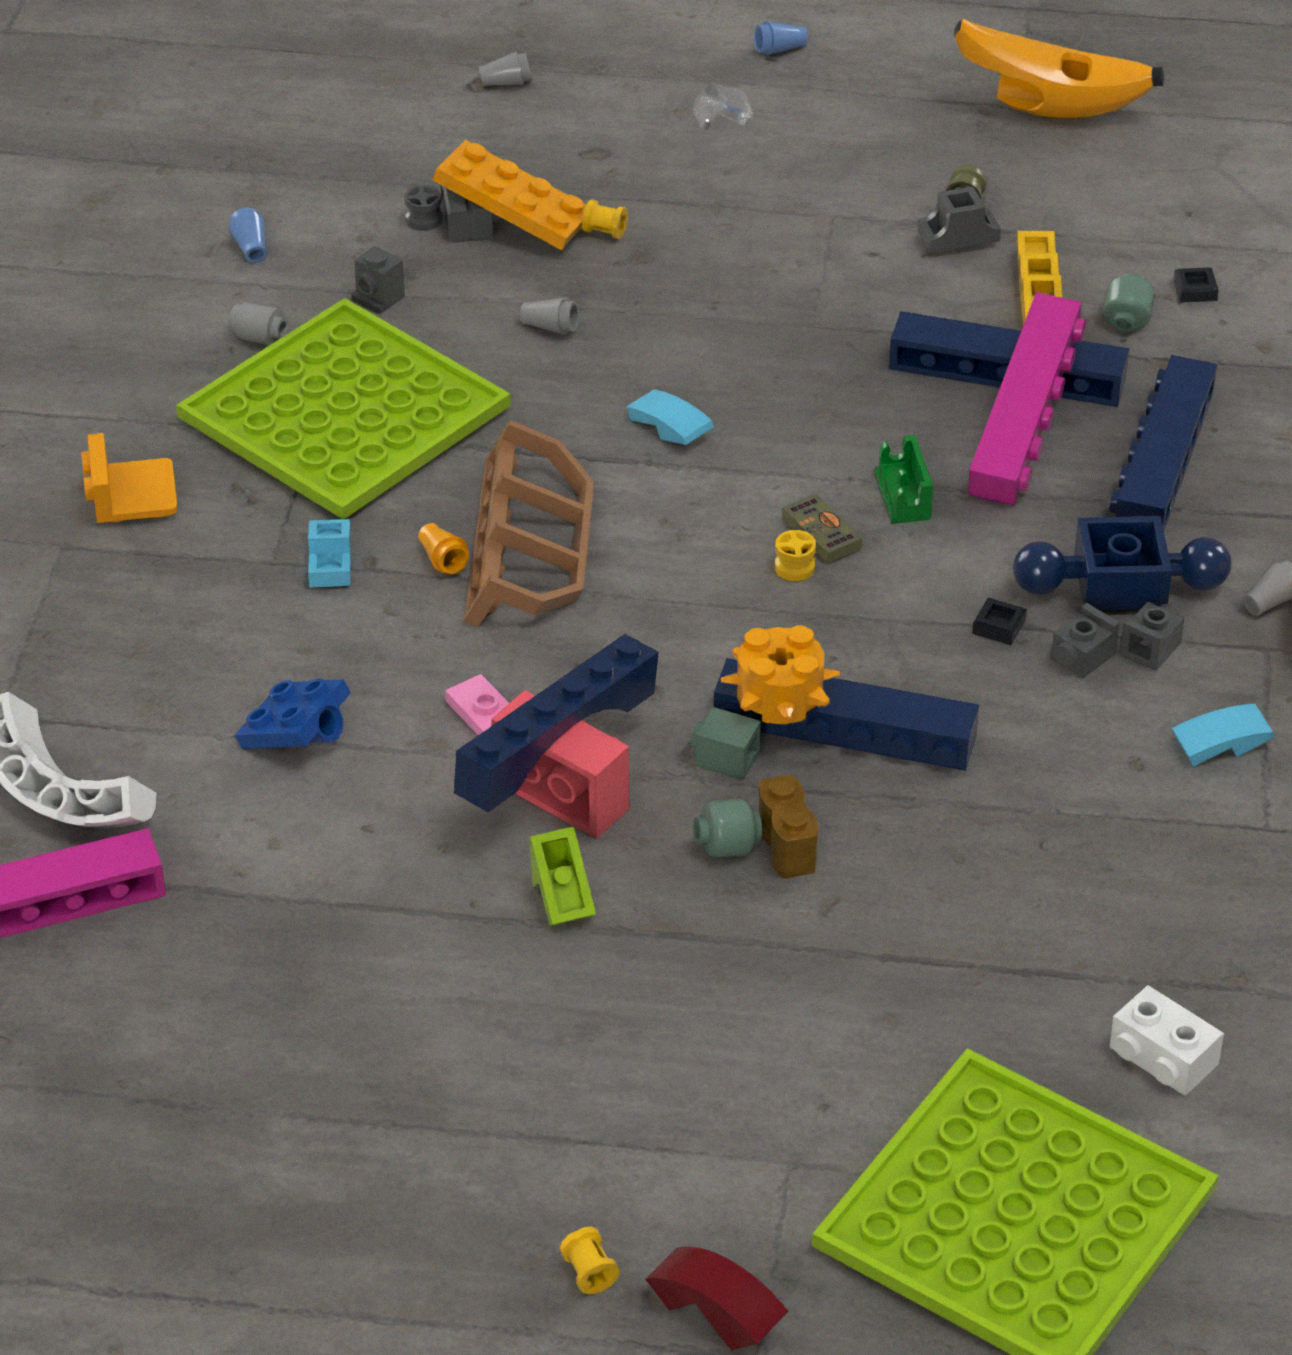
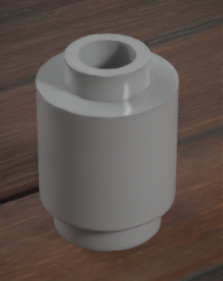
(257, 323)

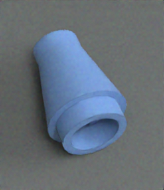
(778, 37)
(249, 232)

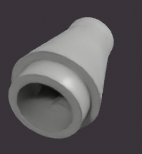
(507, 70)
(552, 315)
(1271, 590)

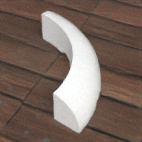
(39, 784)

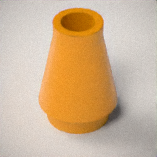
(445, 550)

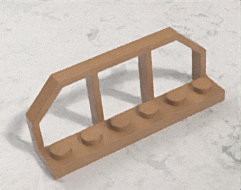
(495, 533)

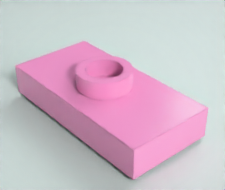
(475, 702)

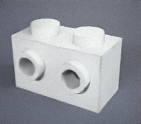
(1166, 1040)

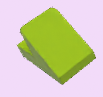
(561, 876)

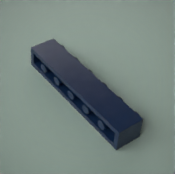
(983, 353)
(1166, 440)
(875, 721)

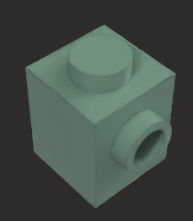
(726, 743)

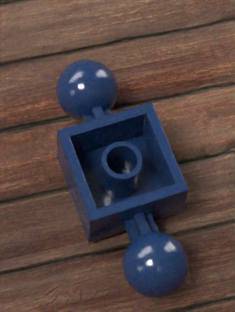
(1122, 563)

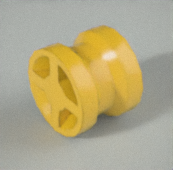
(795, 555)

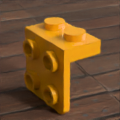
(127, 488)

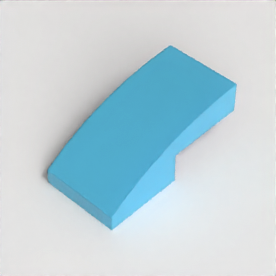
(673, 417)
(329, 553)
(1217, 731)

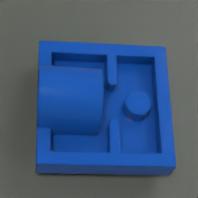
(296, 715)

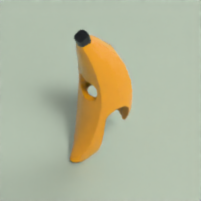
(1053, 78)

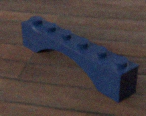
(502, 756)

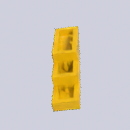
(1037, 267)

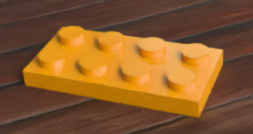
(511, 193)

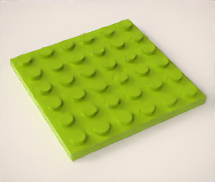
(343, 407)
(1015, 1212)

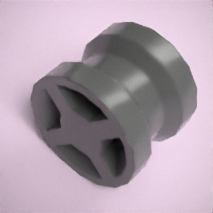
(423, 207)

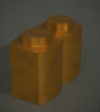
(788, 826)

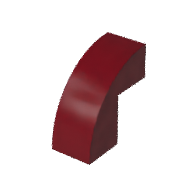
(725, 1293)

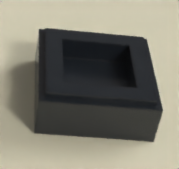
(1195, 284)
(999, 621)

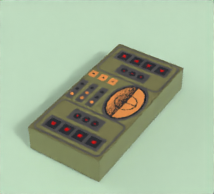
(832, 534)

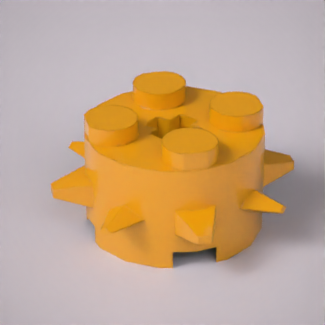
(780, 673)

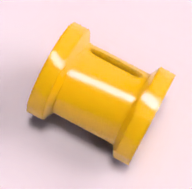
(605, 219)
(589, 1260)

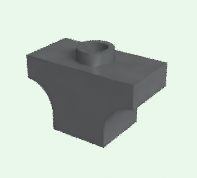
(958, 222)

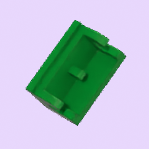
(904, 482)

